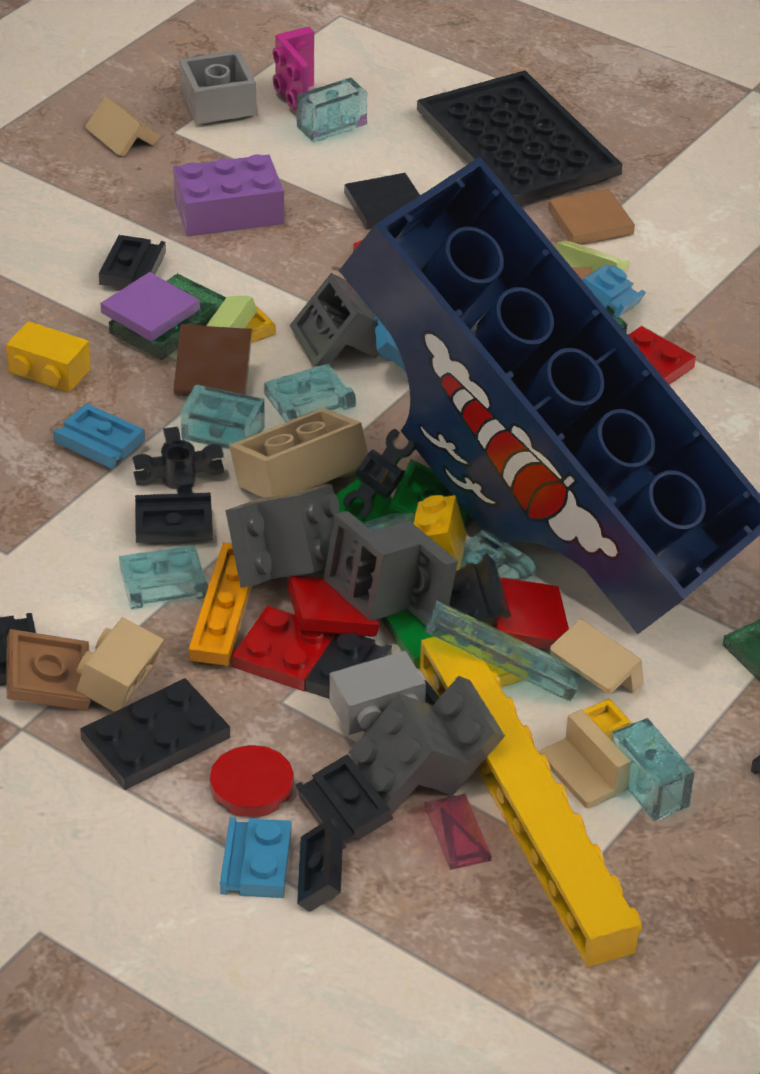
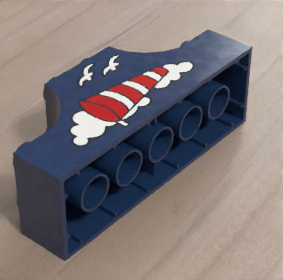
(544, 401)

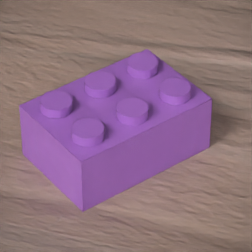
(228, 195)

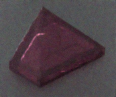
(457, 831)

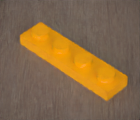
(220, 612)

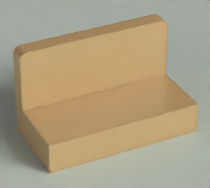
(118, 127)
(598, 658)
(588, 761)

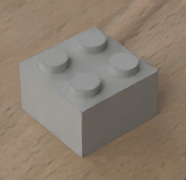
(217, 87)

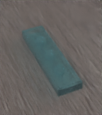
(502, 650)

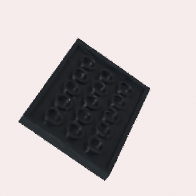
(520, 136)

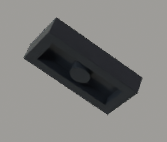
(320, 864)

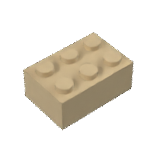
(299, 454)

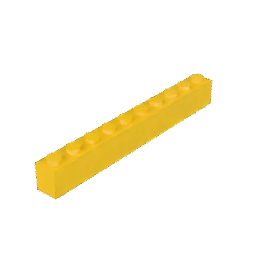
(540, 817)

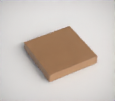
(591, 216)
(44, 669)

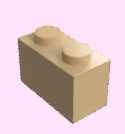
(118, 664)

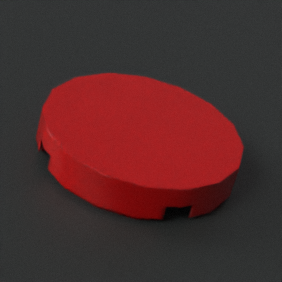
(251, 780)

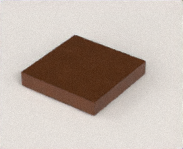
(212, 359)

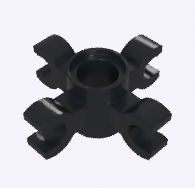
(178, 463)
(379, 473)

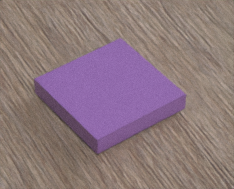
(150, 306)

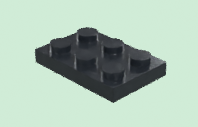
(155, 733)

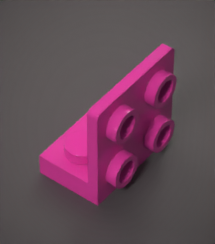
(293, 64)

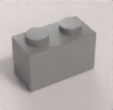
(367, 689)

